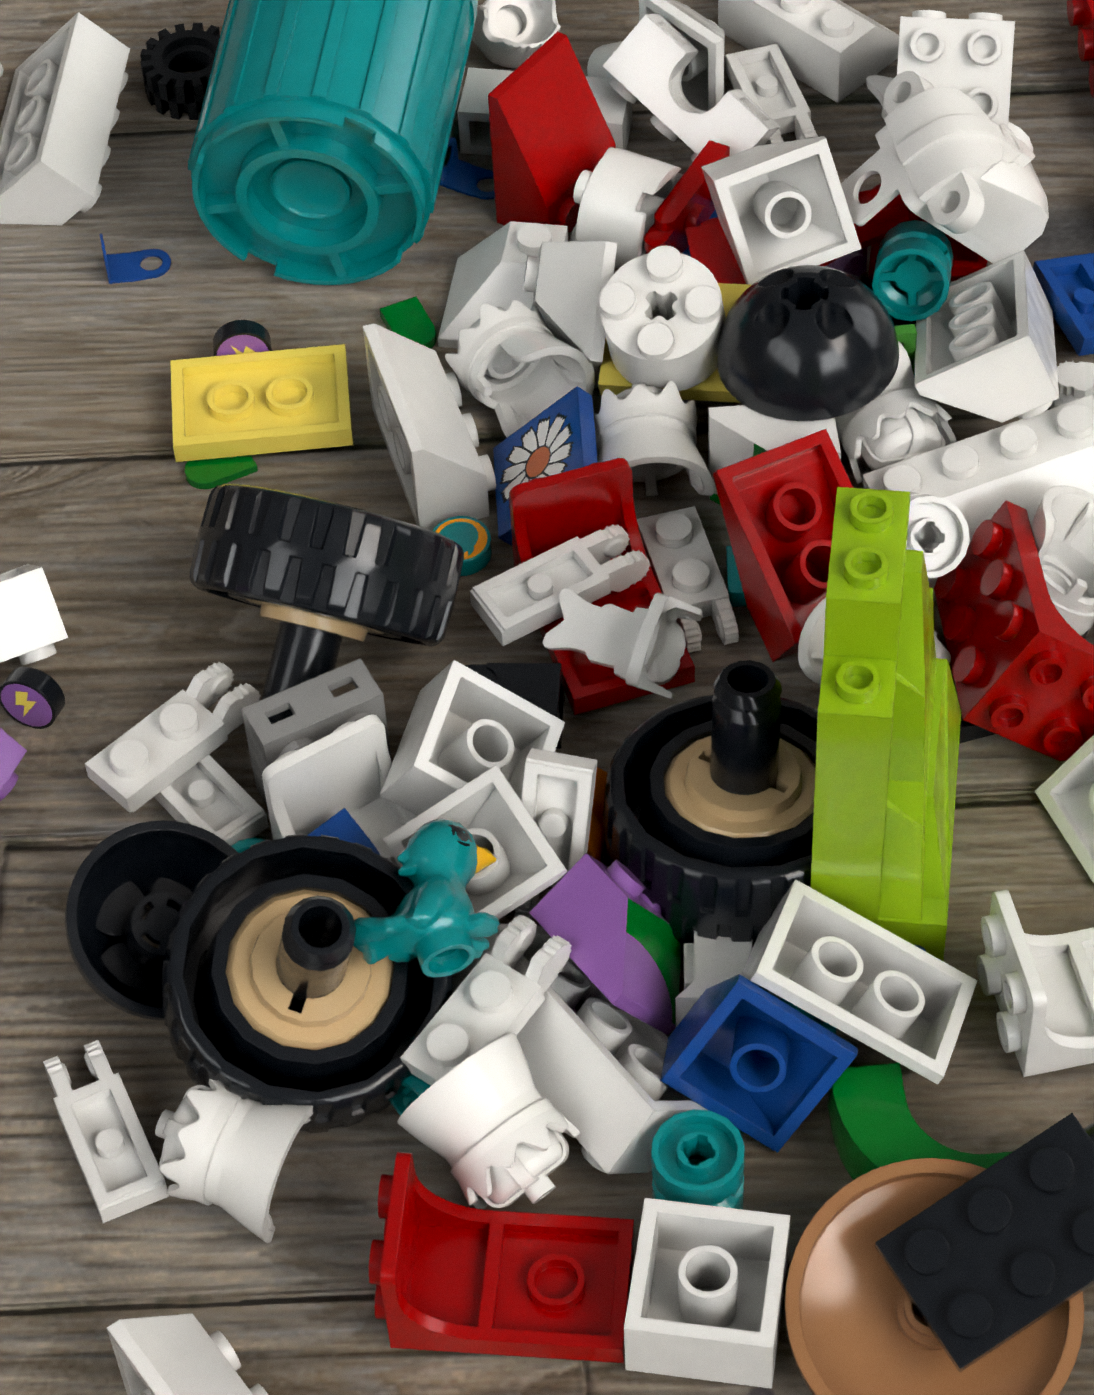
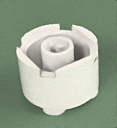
(621, 200)
(663, 319)

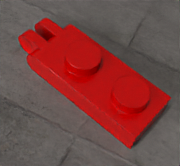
(686, 204)

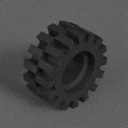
(168, 58)

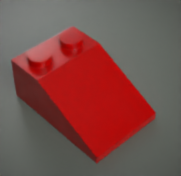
(544, 136)
(781, 532)

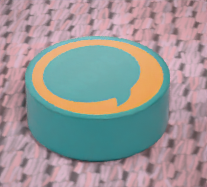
(472, 537)

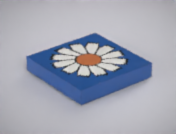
(547, 445)

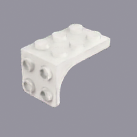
(961, 55)
(334, 774)
(1040, 988)

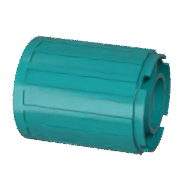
(328, 131)

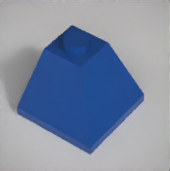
(754, 1060)

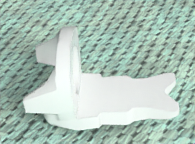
(638, 645)

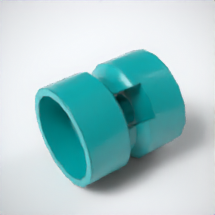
(912, 284)
(698, 1160)

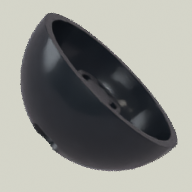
(807, 345)
(122, 880)

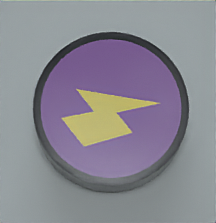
(241, 338)
(31, 697)

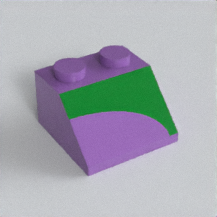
(616, 939)

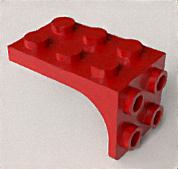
(574, 505)
(1010, 648)
(498, 1277)

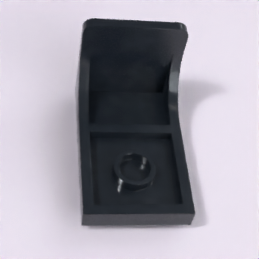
(1002, 1244)

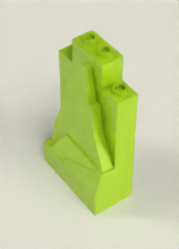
(884, 729)

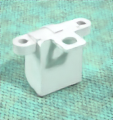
(952, 170)

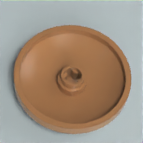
(859, 1328)

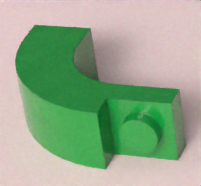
(876, 1126)

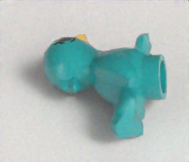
(437, 914)

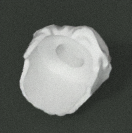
(514, 29)

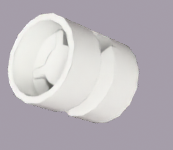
(938, 531)

